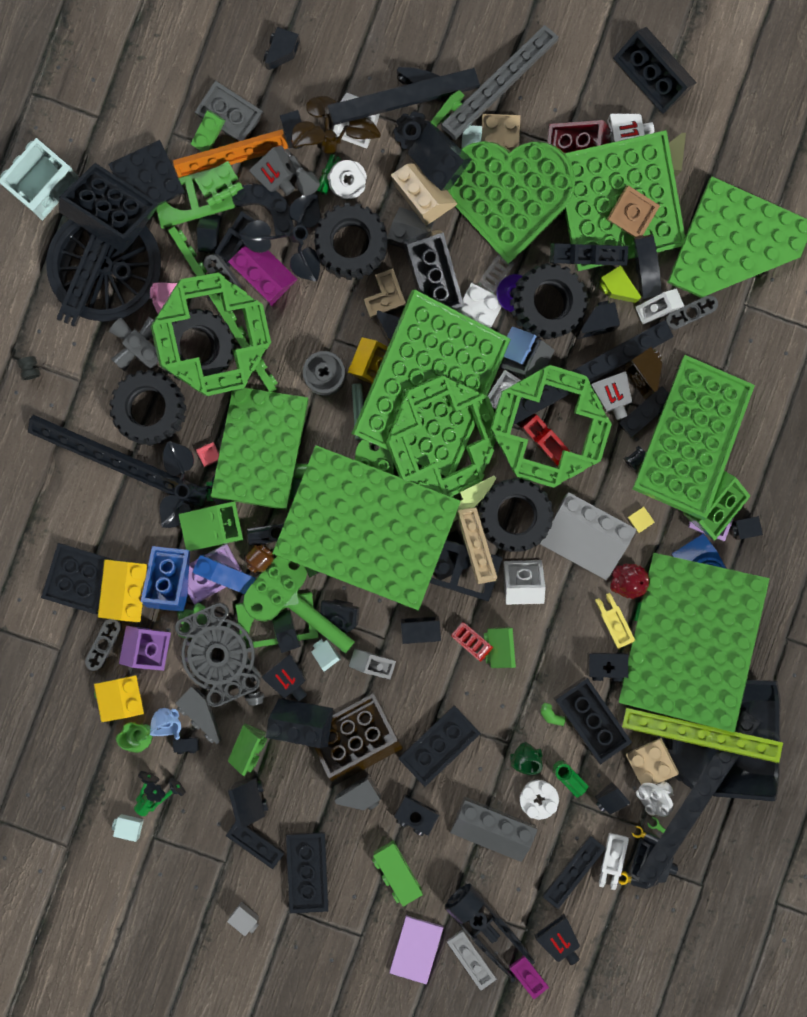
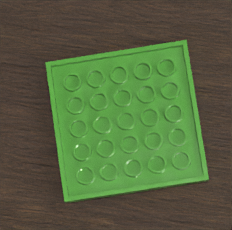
(600, 180)

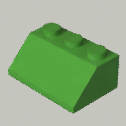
(726, 504)

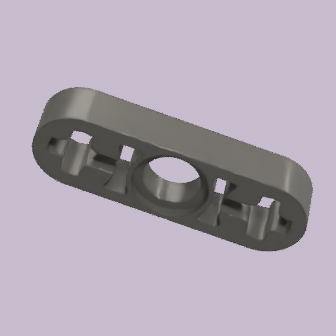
(221, 264)
(706, 311)
(102, 659)

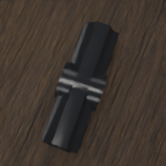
(262, 534)

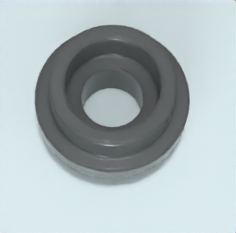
(255, 697)

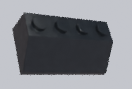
(654, 69)

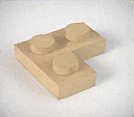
(390, 295)

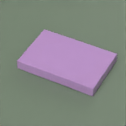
(202, 588)
(416, 949)

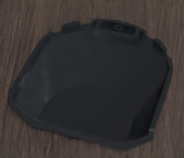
(749, 776)

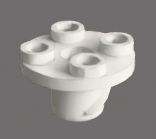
(656, 798)

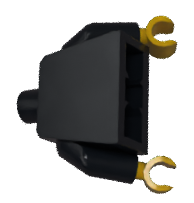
(643, 851)

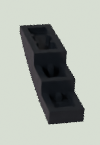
(588, 254)

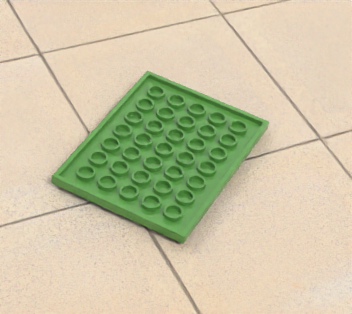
(429, 344)
(366, 527)
(694, 641)

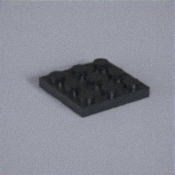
(149, 173)
(75, 578)

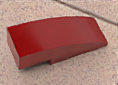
(543, 438)

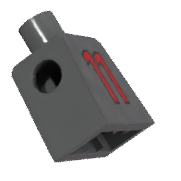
(275, 171)

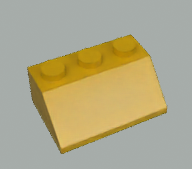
(122, 590)

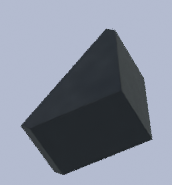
(208, 233)

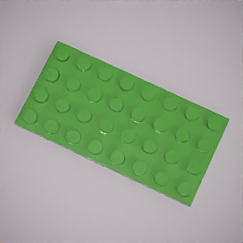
(693, 437)

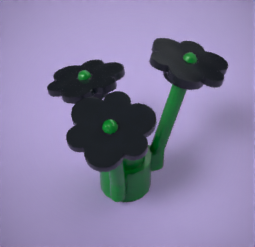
(154, 793)

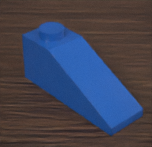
(223, 574)

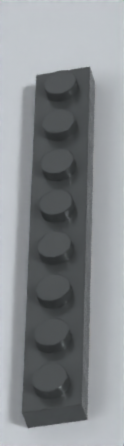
(499, 82)

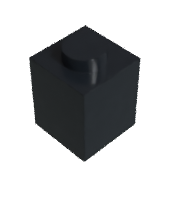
(746, 528)

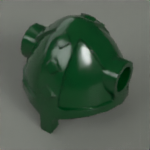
(527, 759)

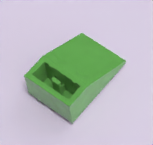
(211, 526)
(245, 751)

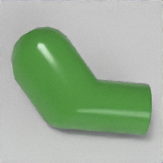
(550, 717)

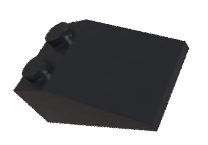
(439, 157)
(248, 801)

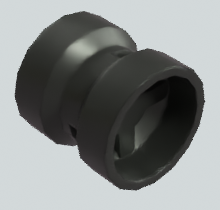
(28, 368)

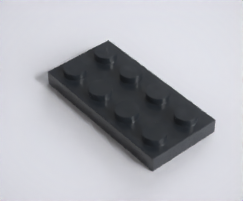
(439, 745)
(307, 872)

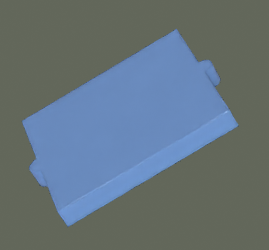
(519, 345)

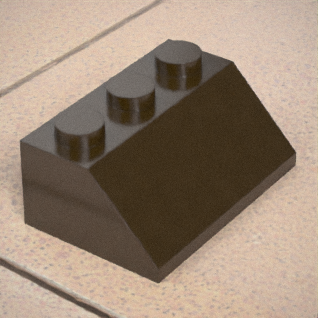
(645, 371)

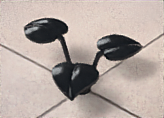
(307, 214)
(178, 460)

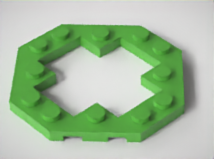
(190, 370)
(531, 389)
(409, 421)

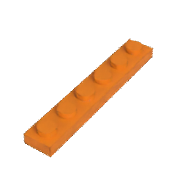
(232, 153)

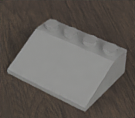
(588, 536)

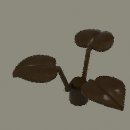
(307, 133)

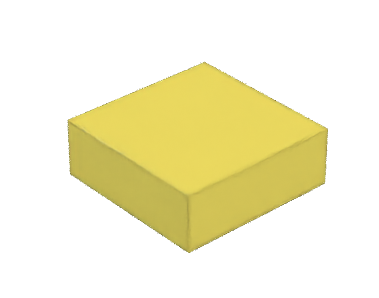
(640, 519)

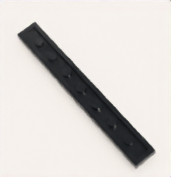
(403, 96)

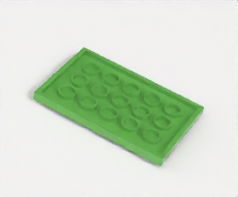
(260, 448)

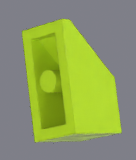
(618, 286)

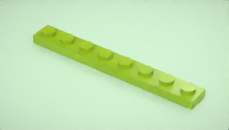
(703, 735)

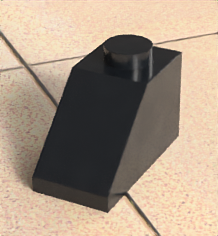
(286, 631)
(611, 799)

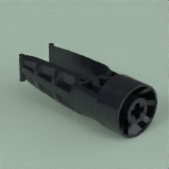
(467, 904)

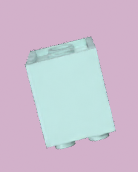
(38, 178)

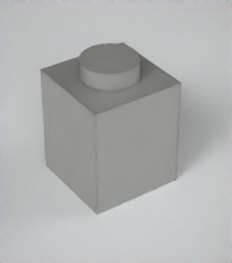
(244, 919)

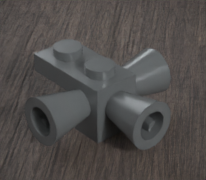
(135, 343)

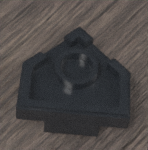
(341, 614)

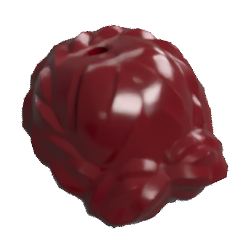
(629, 580)

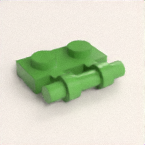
(217, 179)

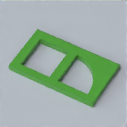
(170, 216)
(246, 622)

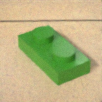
(450, 106)
(208, 131)

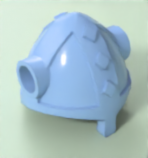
(166, 722)

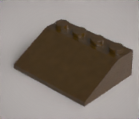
(357, 740)

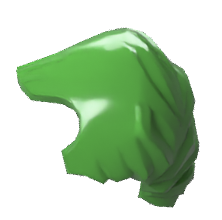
(134, 737)

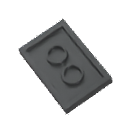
(239, 114)

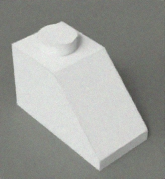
(659, 306)

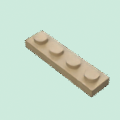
(476, 545)

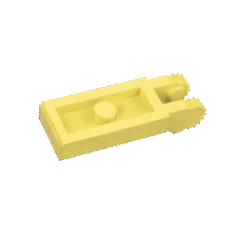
(615, 623)

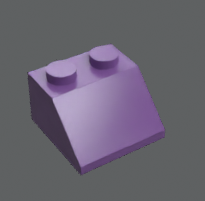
(144, 648)

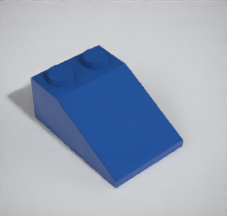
(166, 579)

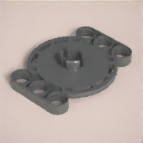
(213, 671)

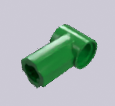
(570, 779)

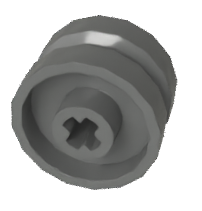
(319, 363)

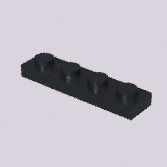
(574, 871)

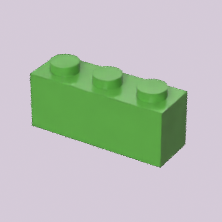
(397, 873)

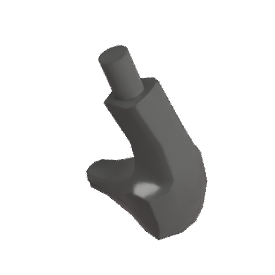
(306, 181)

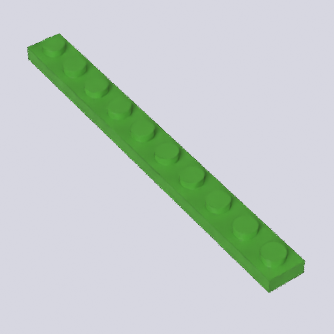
(228, 316)

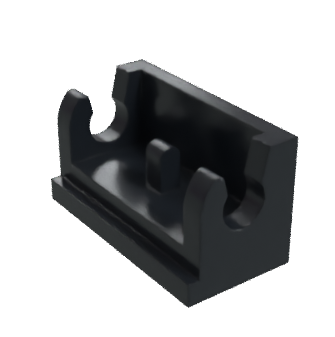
(420, 630)

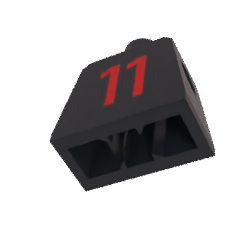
(287, 678)
(559, 940)

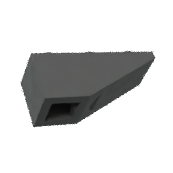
(196, 707)

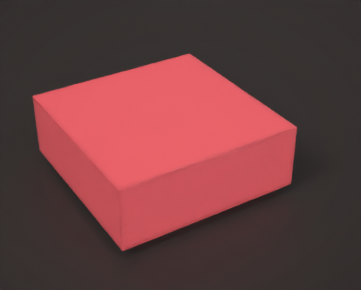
(208, 454)

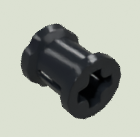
(635, 458)

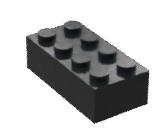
(433, 268)
(592, 720)

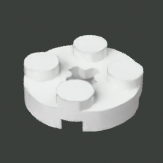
(347, 168)
(548, 805)

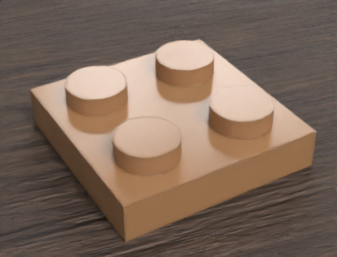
(633, 212)

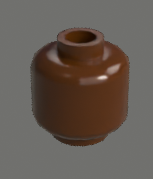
(259, 558)

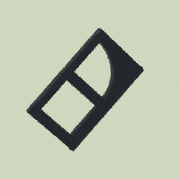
(462, 553)

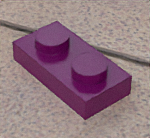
(529, 977)

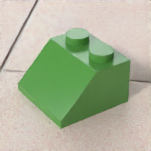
(502, 653)

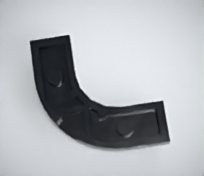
(273, 201)

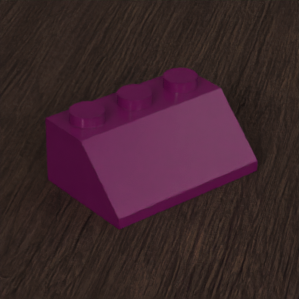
(263, 273)

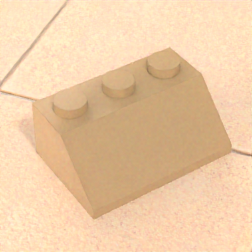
(422, 194)

